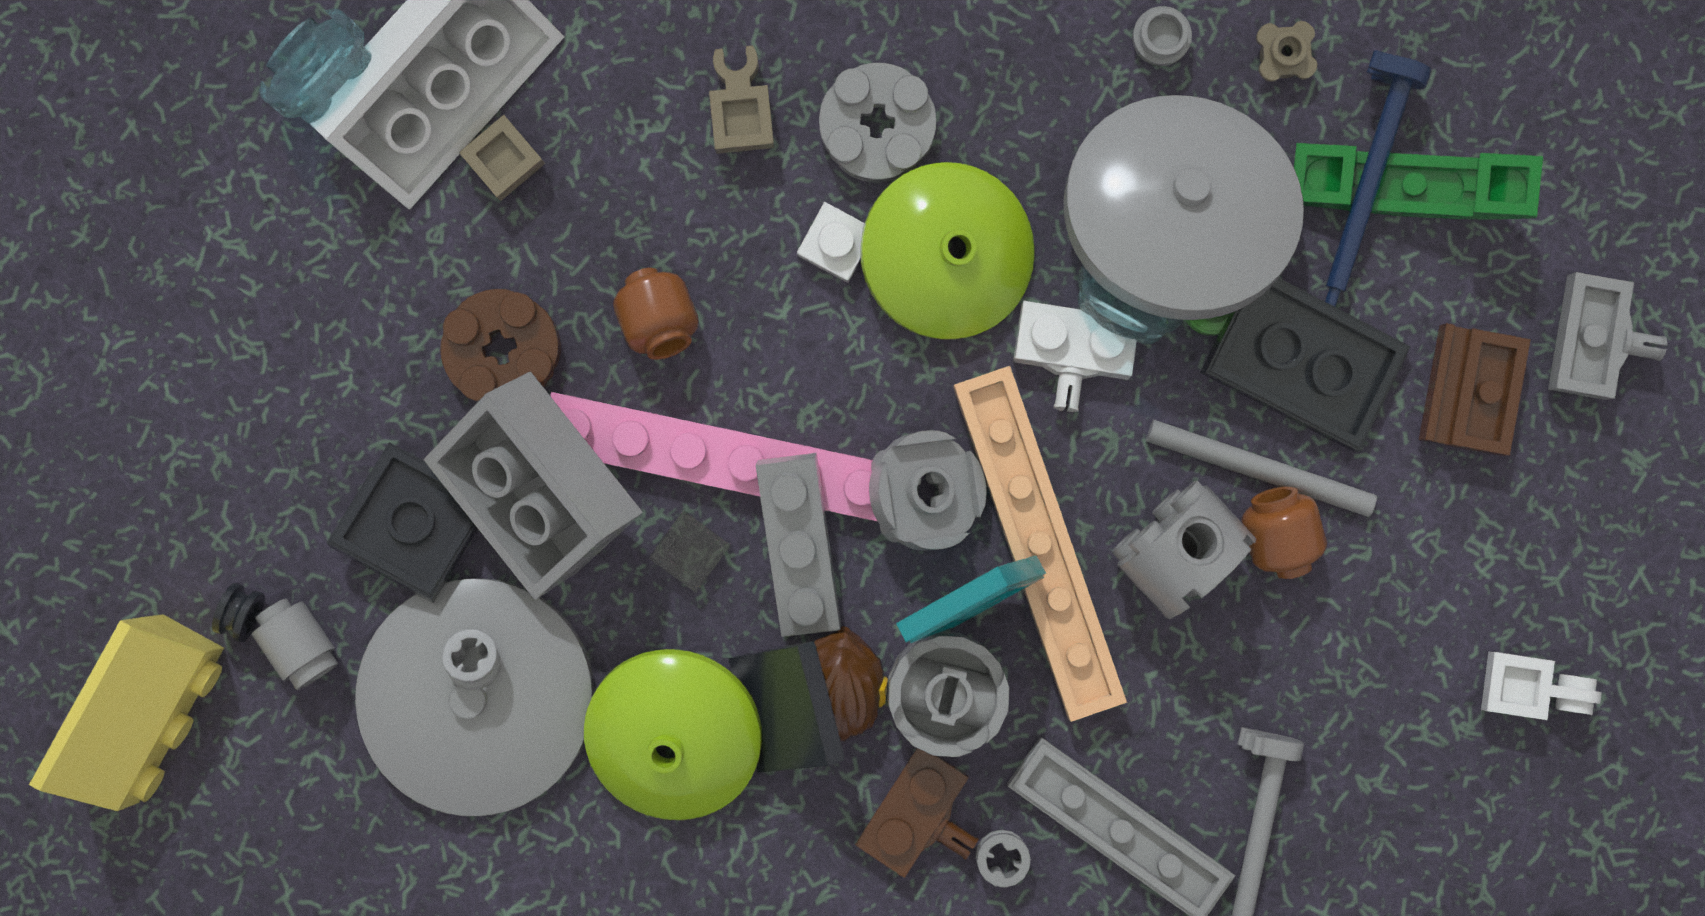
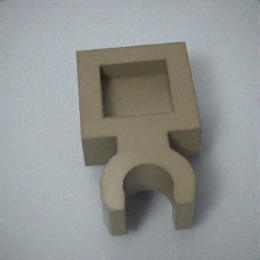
(740, 111)

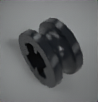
(238, 612)

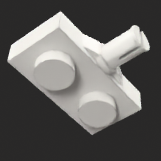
(1071, 347)

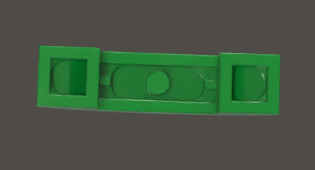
(1424, 184)

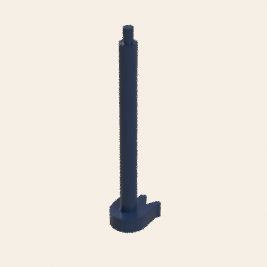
(1403, 76)

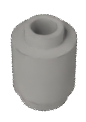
(294, 643)

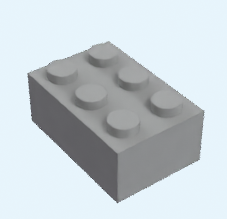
(532, 484)

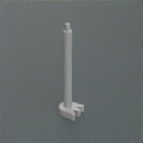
(1277, 752)

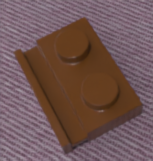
(1474, 389)

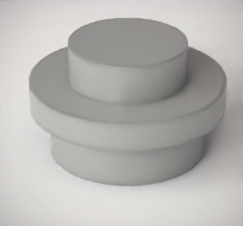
(1162, 36)

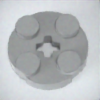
(904, 100)
(895, 496)

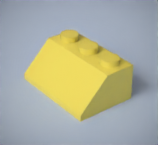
(130, 714)

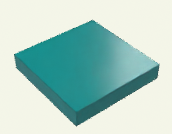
(971, 599)

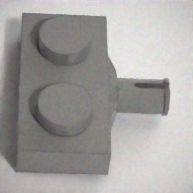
(1597, 337)

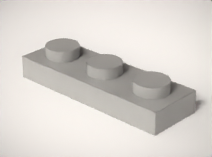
(798, 544)

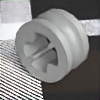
(456, 651)
(995, 874)

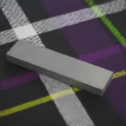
(1120, 829)

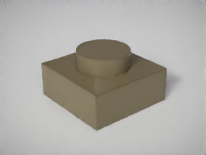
(502, 158)

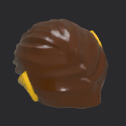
(852, 681)

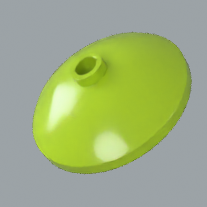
(909, 256)
(680, 704)

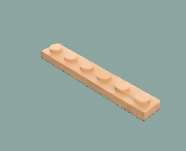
(1036, 527)

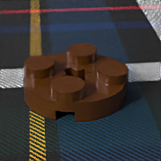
(517, 319)

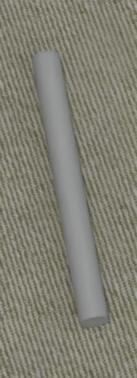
(1261, 468)

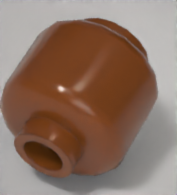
(655, 313)
(1285, 531)

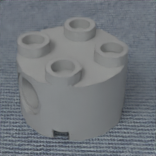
(1185, 550)
(947, 694)

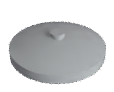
(1183, 207)
(484, 745)

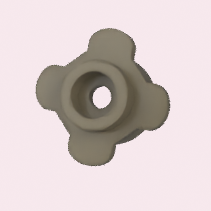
(1274, 63)

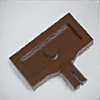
(917, 814)

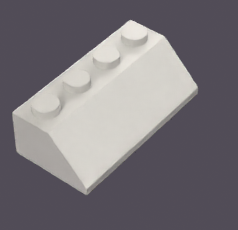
(434, 86)

